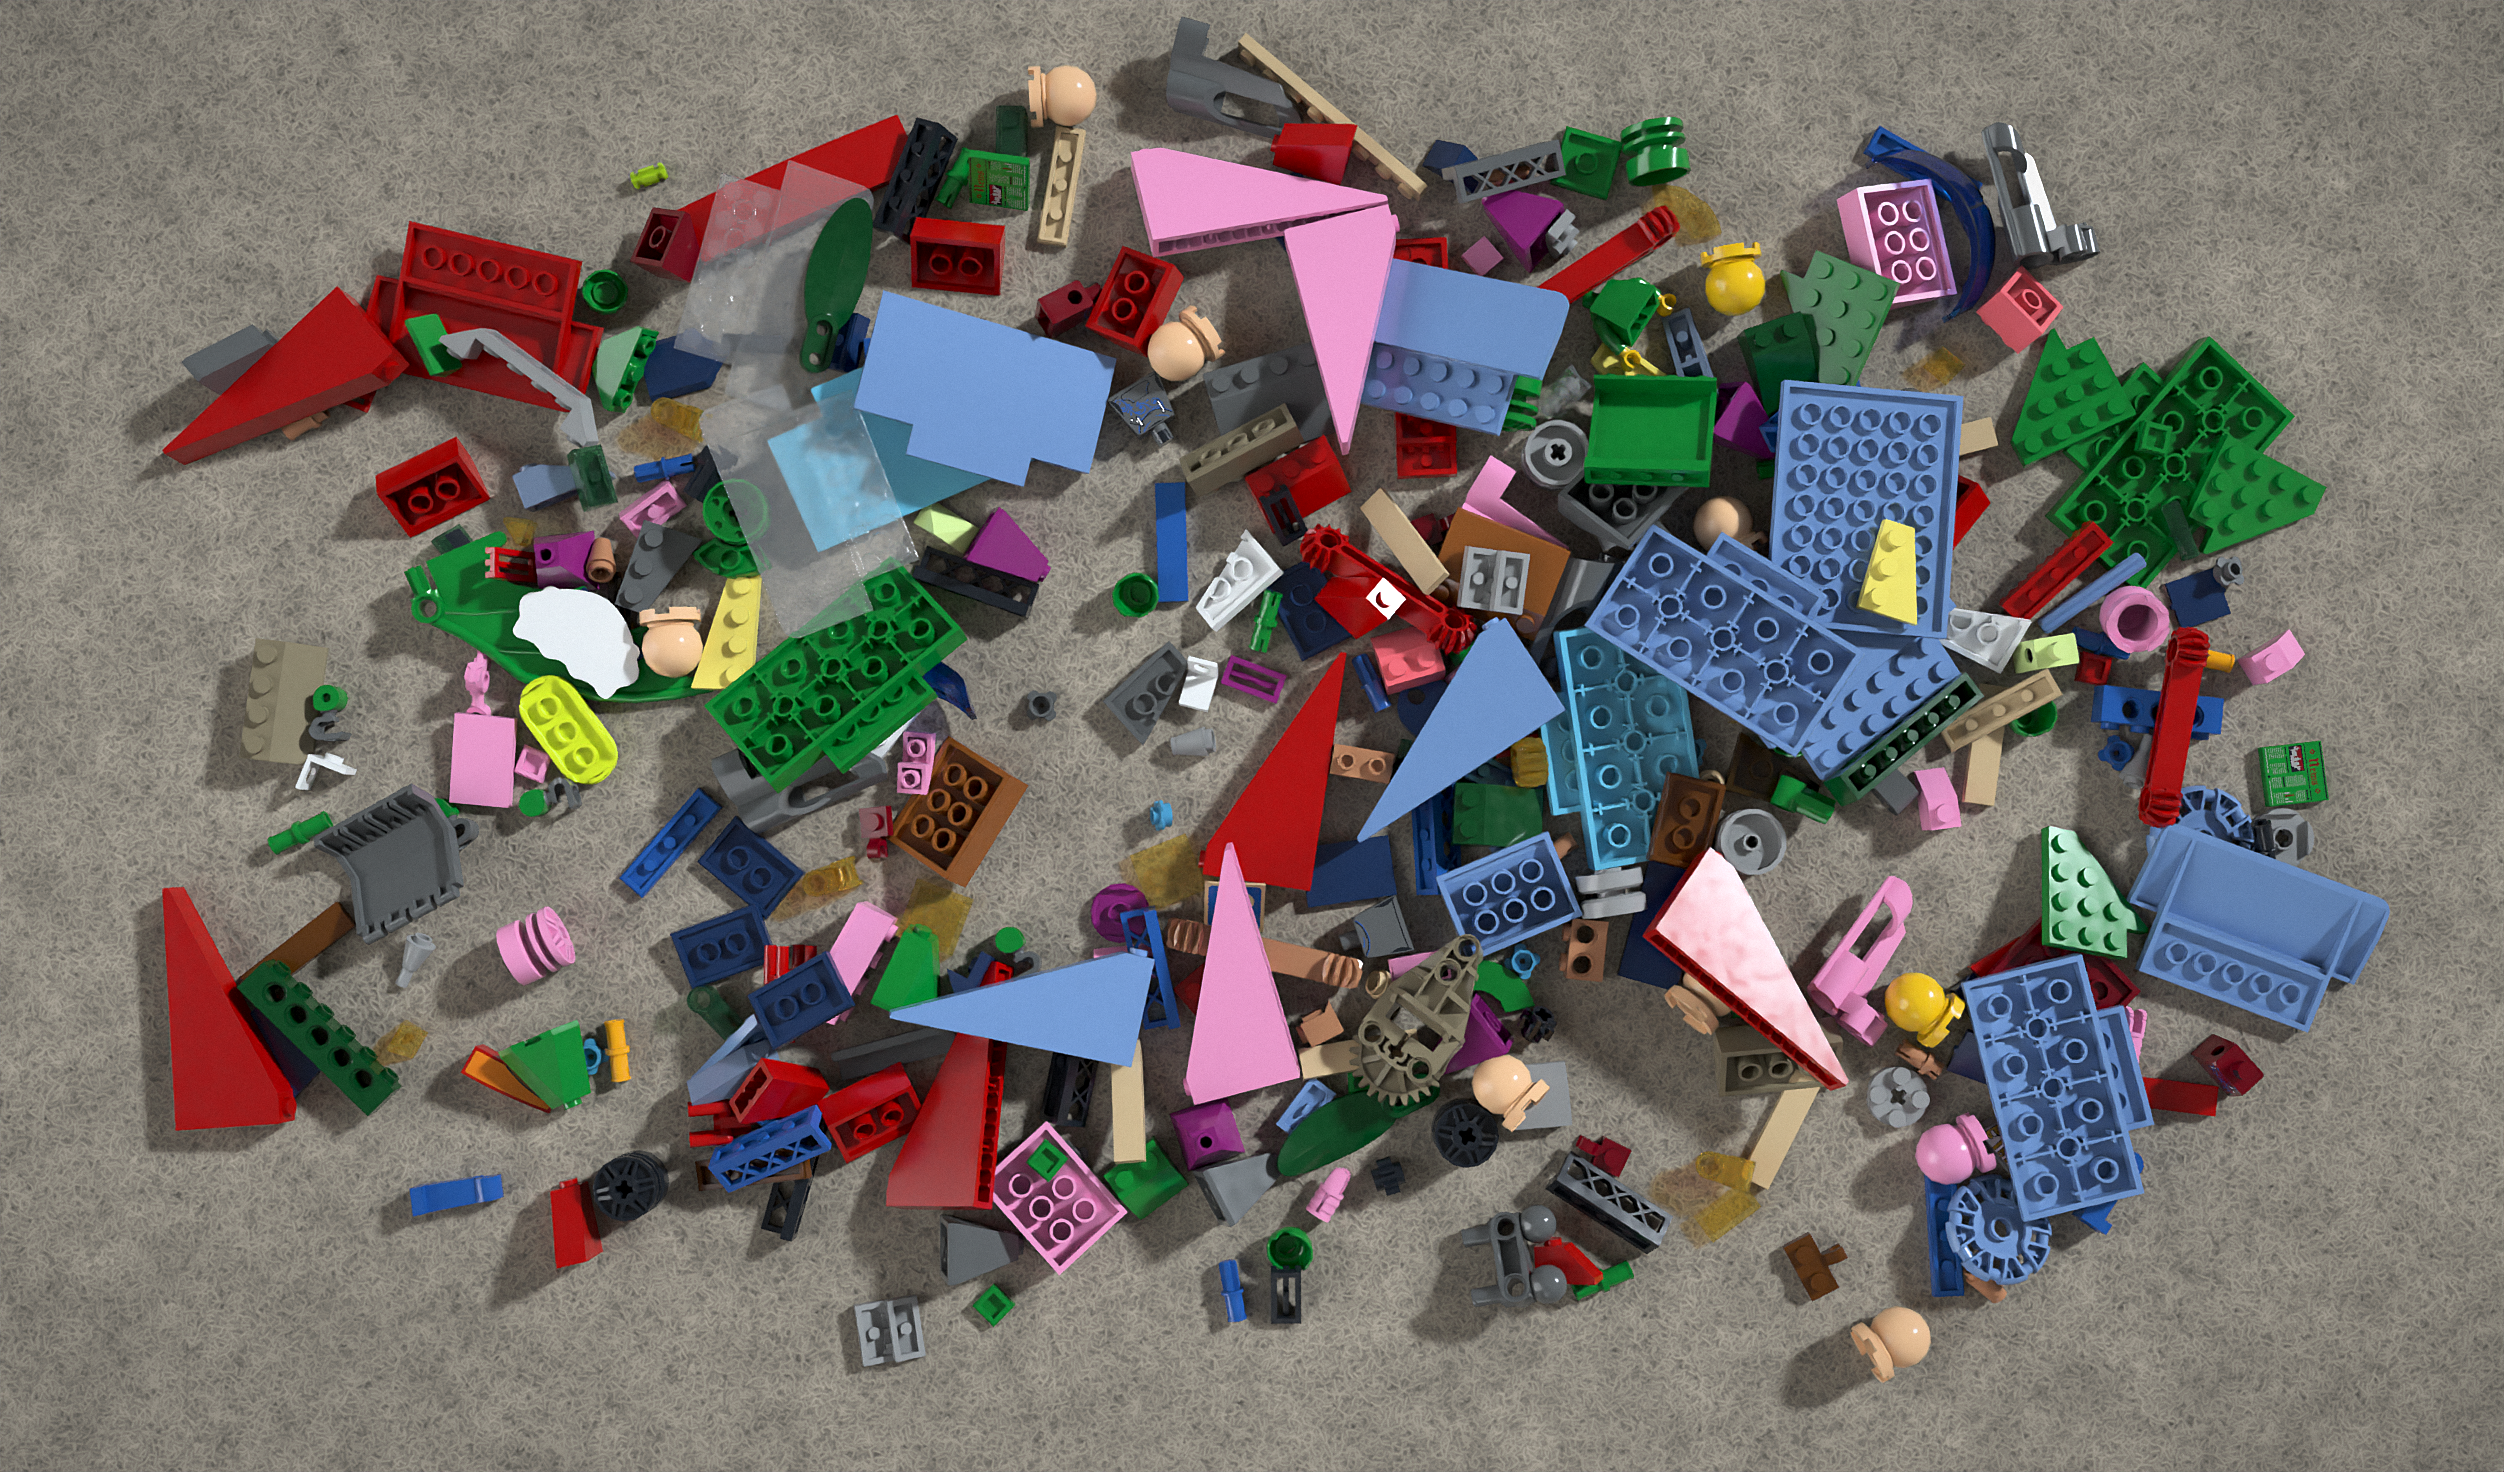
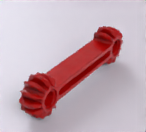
(1615, 255)
(1444, 626)
(2173, 727)

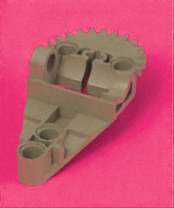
(1437, 1004)

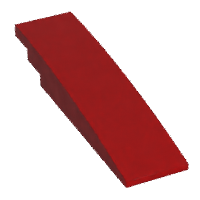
(860, 157)
(1424, 445)

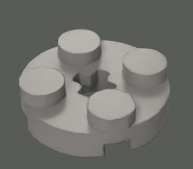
(2298, 831)
(1897, 1113)

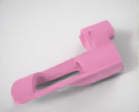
(1485, 501)
(1846, 980)

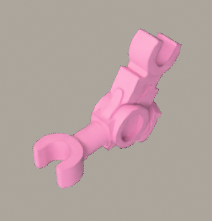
(477, 682)

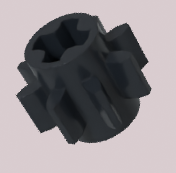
(1537, 1024)
(1388, 1176)

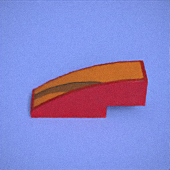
(491, 1071)

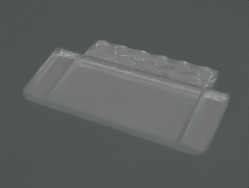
(751, 279)
(808, 503)

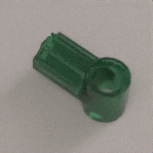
(717, 1013)

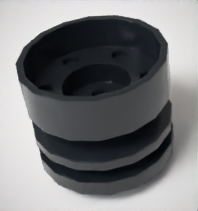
(1457, 1116)
(643, 1173)

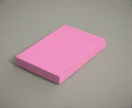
(483, 760)

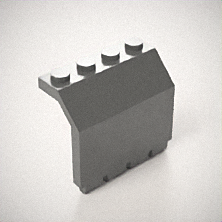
(397, 859)

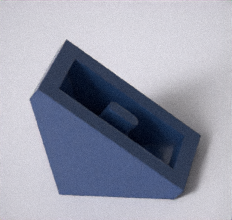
(1448, 154)

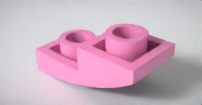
(917, 762)

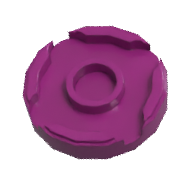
(1125, 898)

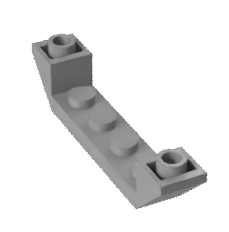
(580, 421)

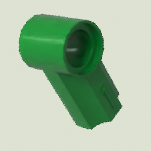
(1795, 797)

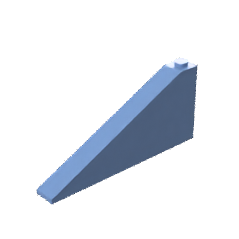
(1484, 710)
(1072, 1009)

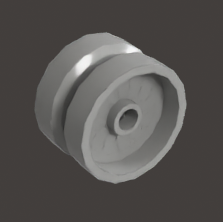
(1555, 437)
(1765, 835)
(1610, 890)

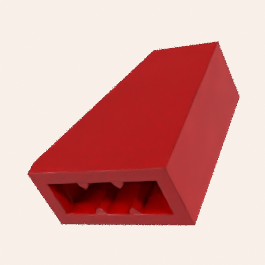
(1315, 149)
(1359, 602)
(777, 1091)
(574, 1223)

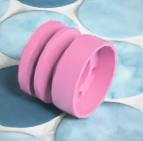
(535, 946)

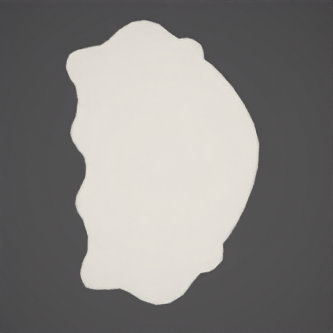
(581, 633)

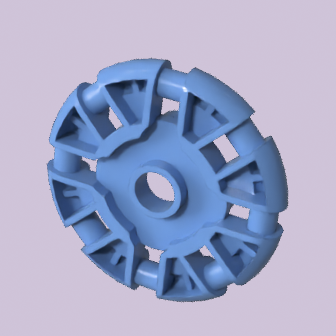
(2213, 821)
(1984, 1238)

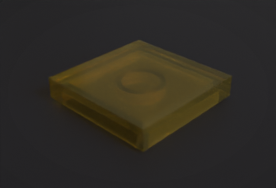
(1168, 871)
(939, 910)

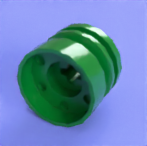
(1655, 152)
(1519, 412)
(719, 516)

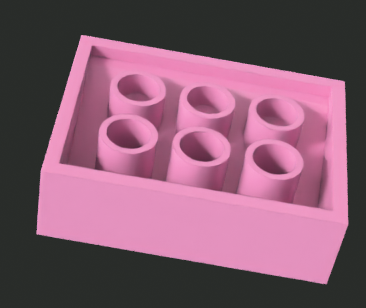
(1900, 237)
(1055, 1215)

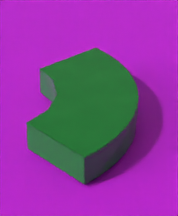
(726, 560)
(1503, 986)

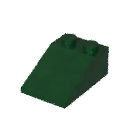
(1777, 353)
(1494, 815)

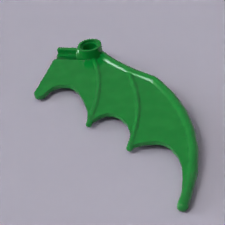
(484, 617)

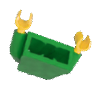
(1623, 312)

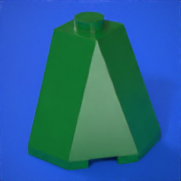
(912, 971)
(552, 1065)

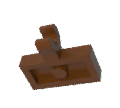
(1813, 1266)

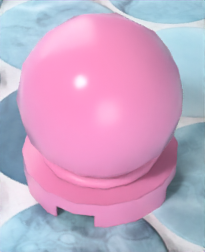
(2134, 619)
(1952, 1152)

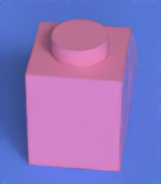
(2272, 658)
(1936, 800)

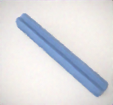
(2092, 593)

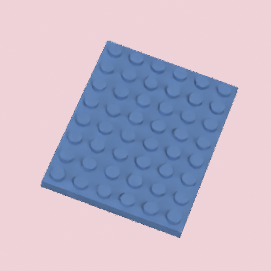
(1844, 468)

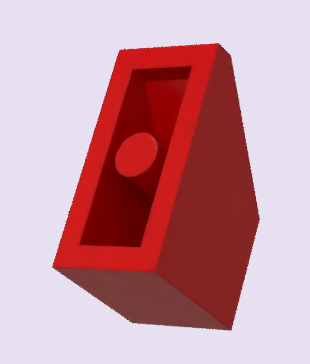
(1569, 1259)

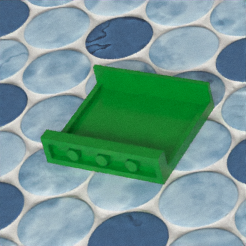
(1651, 430)

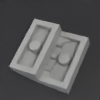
(1493, 580)
(1555, 1106)
(889, 1330)

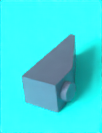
(1686, 345)
(545, 485)
(728, 1074)

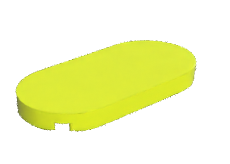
(568, 729)

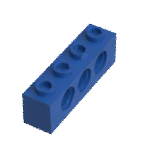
(2110, 700)

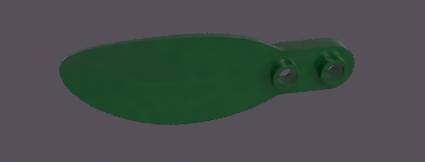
(835, 279)
(1343, 1128)

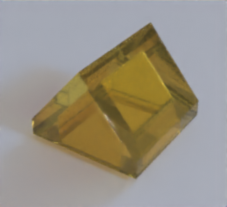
(1944, 365)
(521, 530)
(407, 1039)

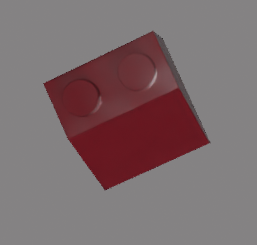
(668, 245)

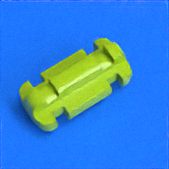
(648, 175)

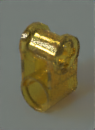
(684, 419)
(834, 877)
(1731, 1170)

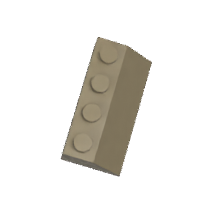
(1241, 451)
(282, 701)
(1753, 1065)

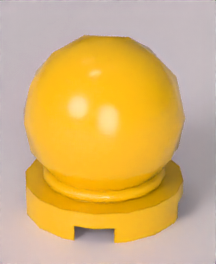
(1734, 281)
(1920, 1006)

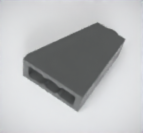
(229, 358)

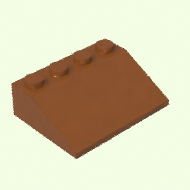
(1543, 575)
(959, 814)

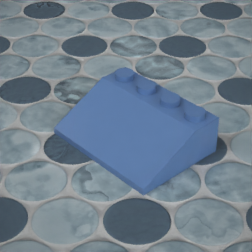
(1509, 895)

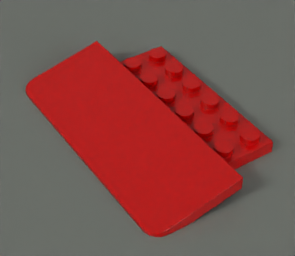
(494, 287)

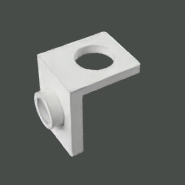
(1199, 684)
(314, 761)

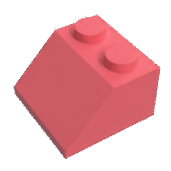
(2019, 310)
(1407, 659)

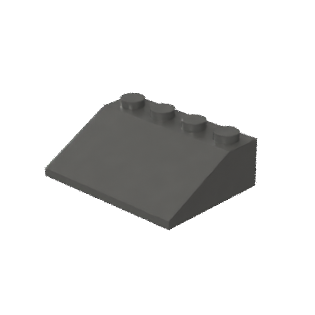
(1263, 383)
(1616, 510)

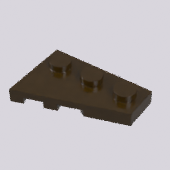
(1757, 771)

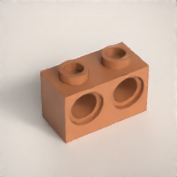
(1361, 764)
(1593, 949)

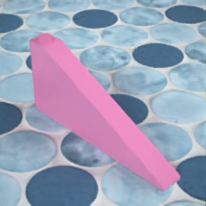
(1215, 203)
(1341, 285)
(1240, 1021)

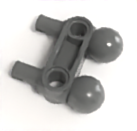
(1513, 1259)

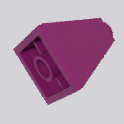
(1523, 223)
(1739, 420)
(1007, 549)
(563, 560)
(1484, 1037)
(1210, 1120)

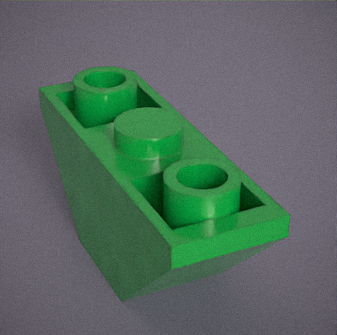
(622, 365)

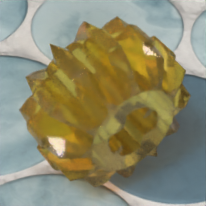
(1529, 762)

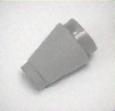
(1196, 743)

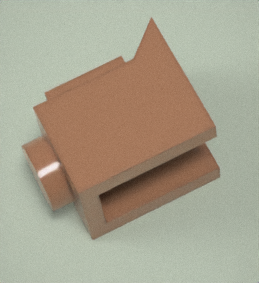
(1319, 1026)

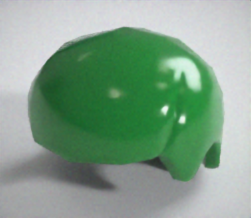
(599, 292)
(1132, 588)
(2036, 722)
(1283, 1241)

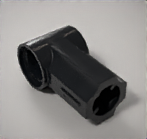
(704, 477)

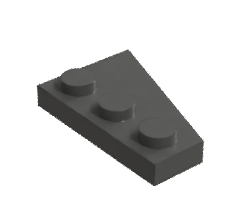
(653, 564)
(1147, 691)

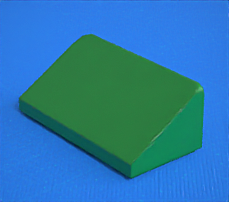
(426, 334)

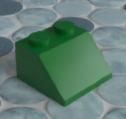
(1148, 1183)

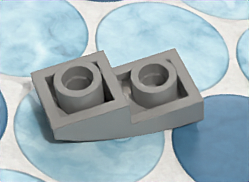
(1561, 235)

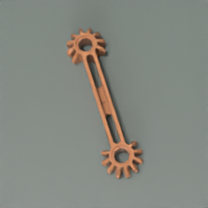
(1282, 956)

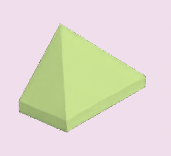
(947, 526)

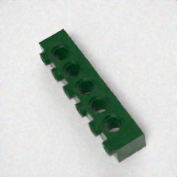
(1903, 740)
(260, 990)

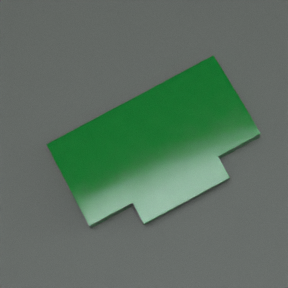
(2126, 488)
(841, 685)

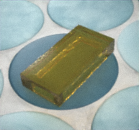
(1726, 1213)

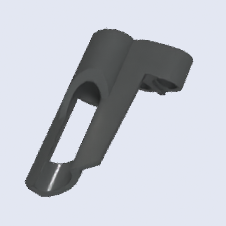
(1200, 84)
(2031, 228)
(1579, 588)
(764, 808)

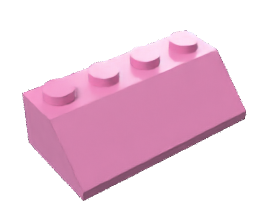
(859, 948)

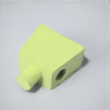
(2046, 653)

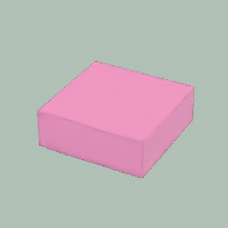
(1482, 257)
(533, 763)

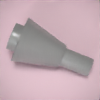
(2136, 768)
(416, 951)

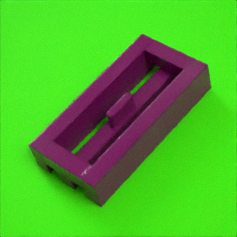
(1229, 671)

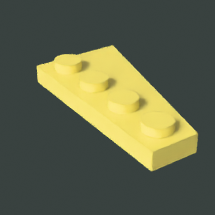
(732, 637)

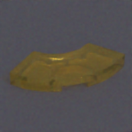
(1689, 210)

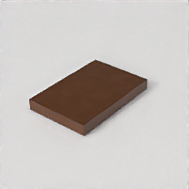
(1685, 819)

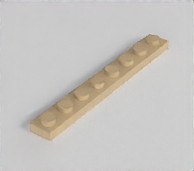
(1321, 110)

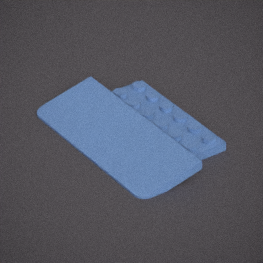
(1458, 343)
(1882, 691)
(2251, 926)

